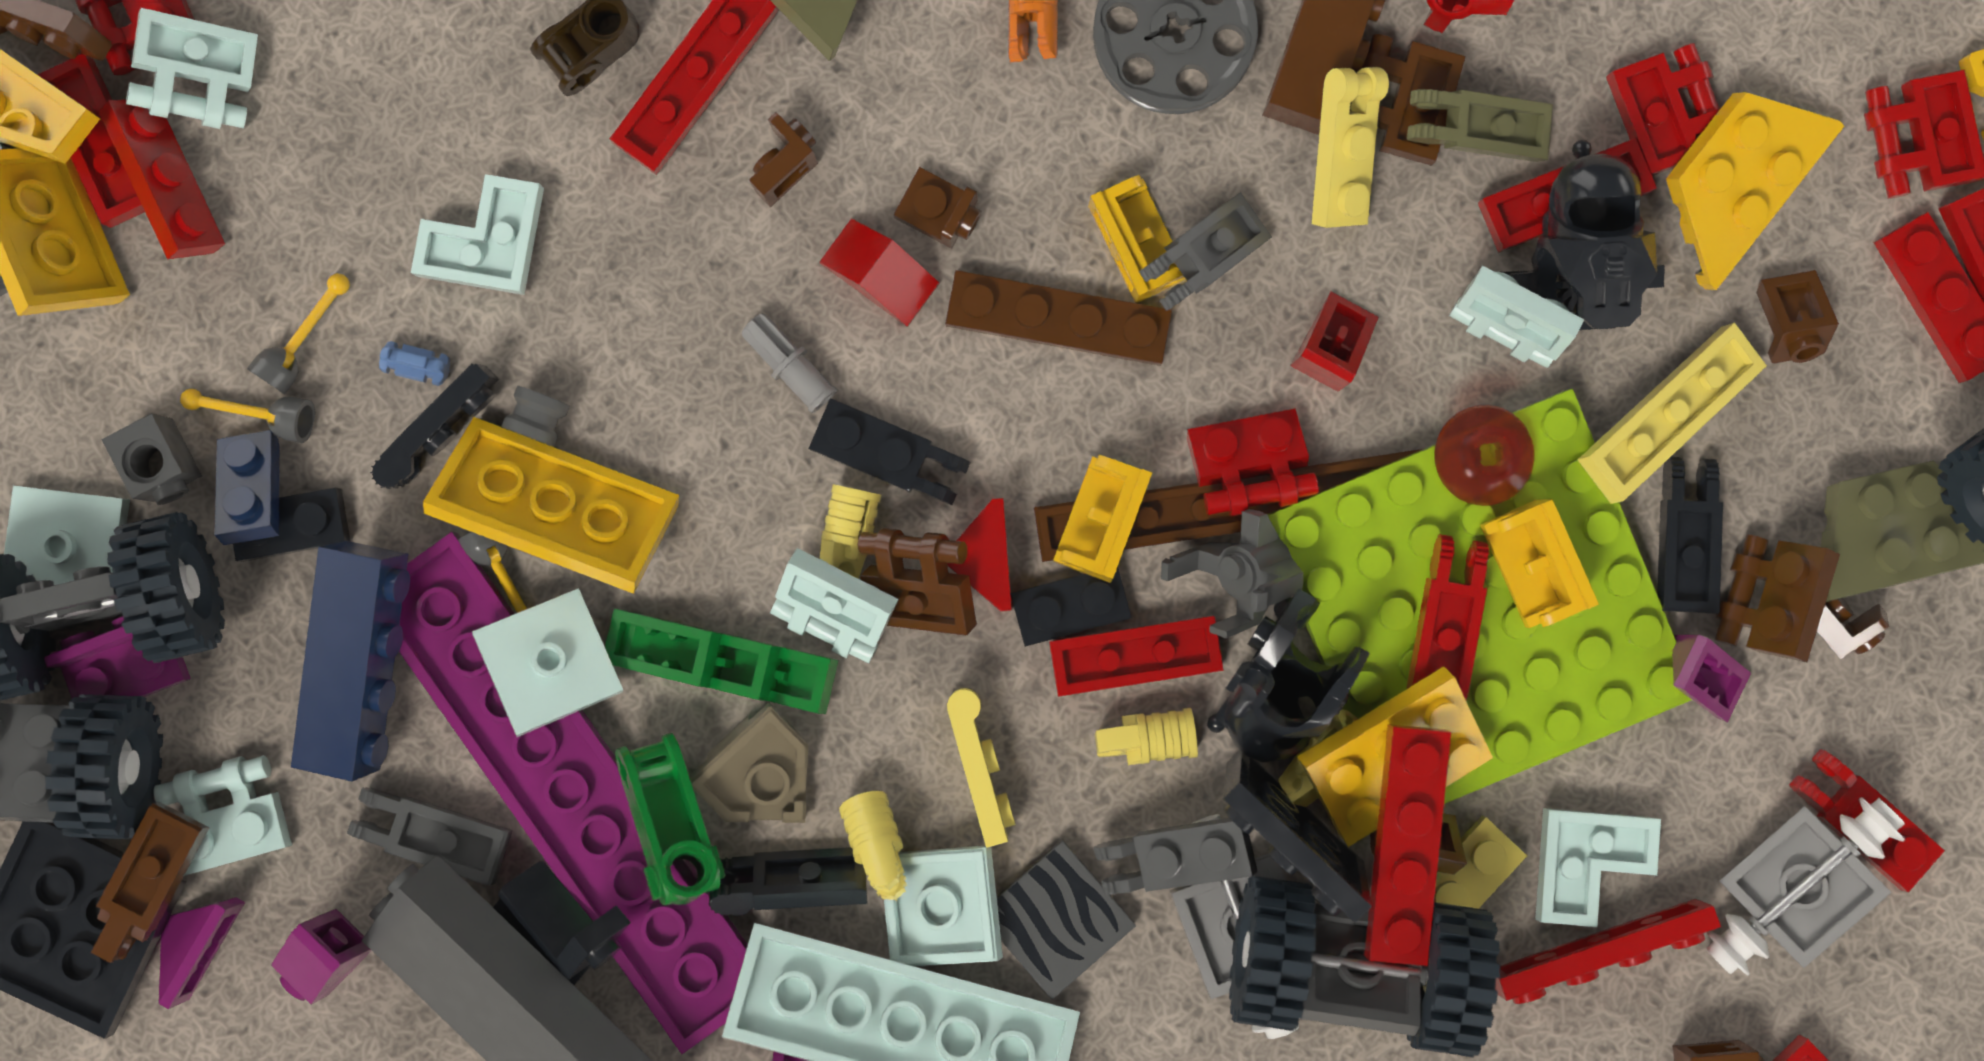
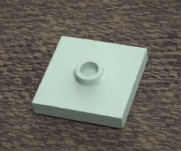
(61, 531)
(547, 662)
(946, 909)

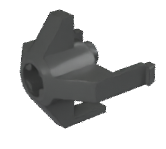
(1252, 571)

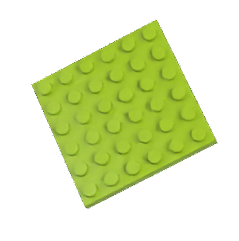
(1530, 688)

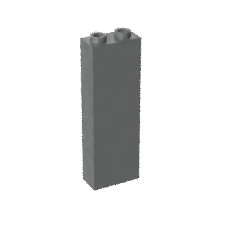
(486, 974)

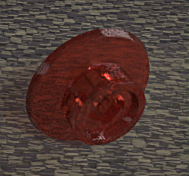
(1459, 455)

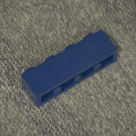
(350, 660)

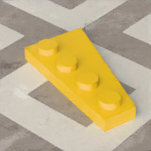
(38, 114)

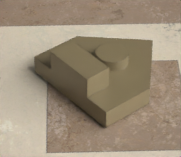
(756, 771)

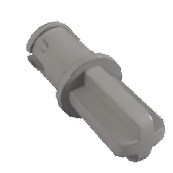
(788, 362)

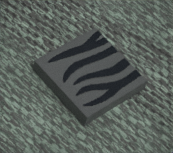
(1059, 919)

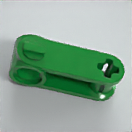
(668, 820)

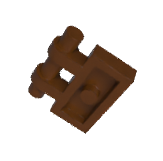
(1422, 69)
(926, 597)
(1790, 601)

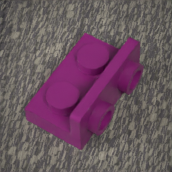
(112, 665)

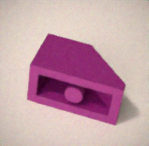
(319, 956)

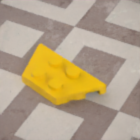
(1742, 176)

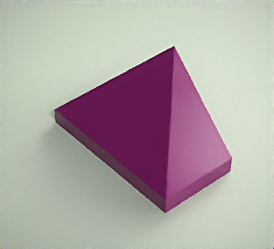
(1708, 675)
(190, 946)

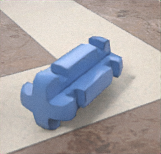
(414, 363)

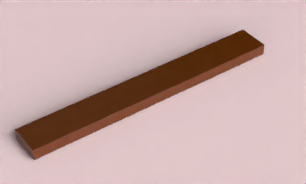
(1180, 510)

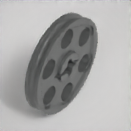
(1172, 58)

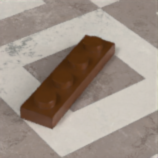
(1058, 318)

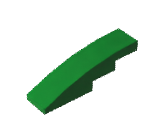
(720, 661)

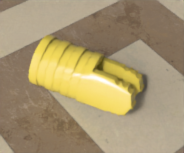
(875, 841)

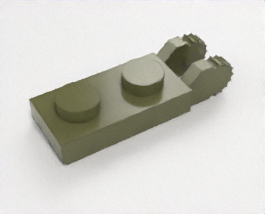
(1485, 124)

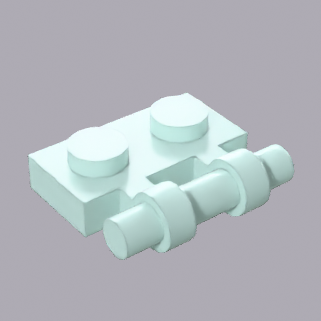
(195, 52)
(1516, 317)
(832, 606)
(237, 830)

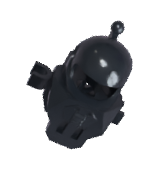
(1594, 243)
(1265, 692)

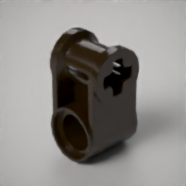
(587, 49)

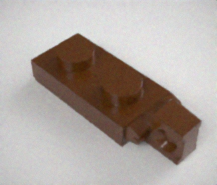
(55, 26)
(146, 879)

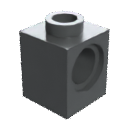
(132, 448)

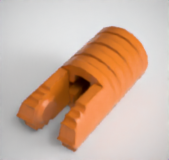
(1025, 11)

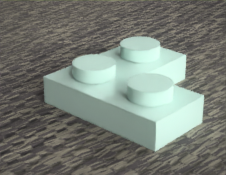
(492, 253)
(1576, 851)

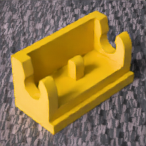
(1134, 235)
(1102, 517)
(1539, 563)

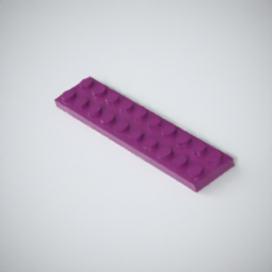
(568, 801)

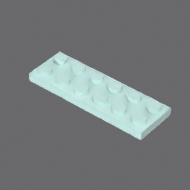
(860, 1007)

